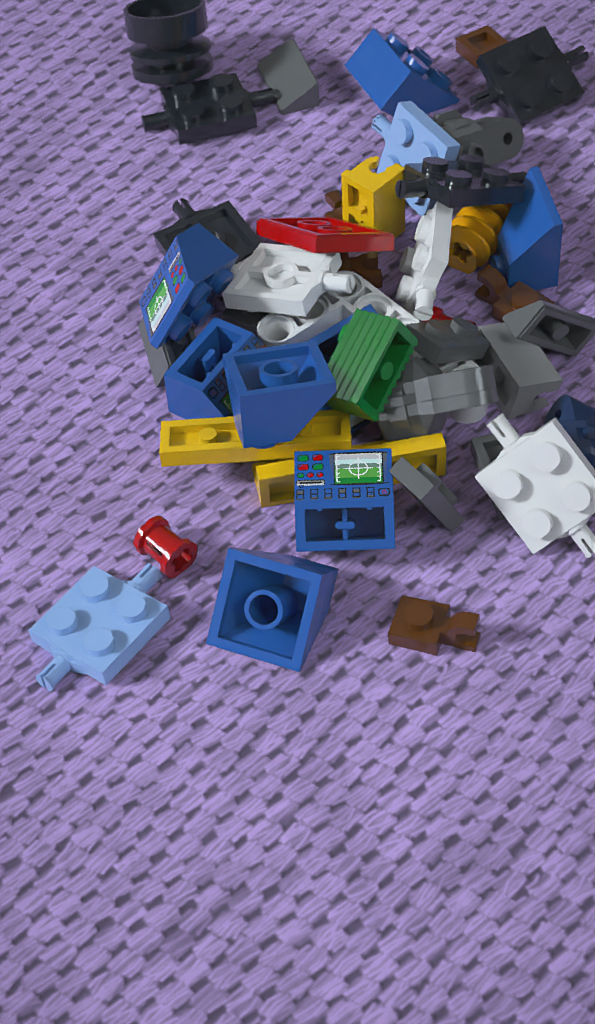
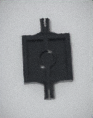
(529, 76)
(208, 108)
(460, 182)
(220, 220)

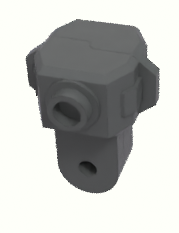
(487, 137)
(427, 395)

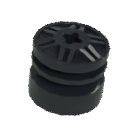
(168, 40)

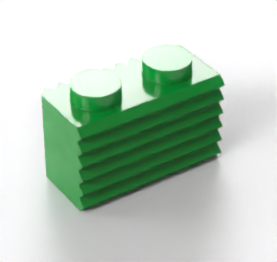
(368, 363)

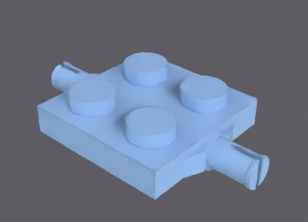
(410, 140)
(99, 625)

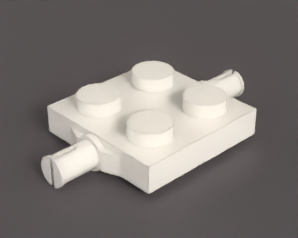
(425, 262)
(284, 280)
(541, 485)

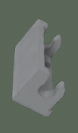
(519, 371)

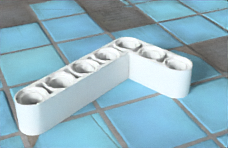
(336, 306)

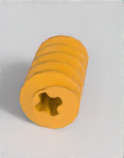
(475, 235)

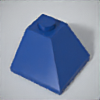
(531, 237)
(276, 391)
(271, 606)

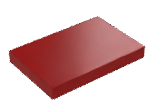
(325, 234)

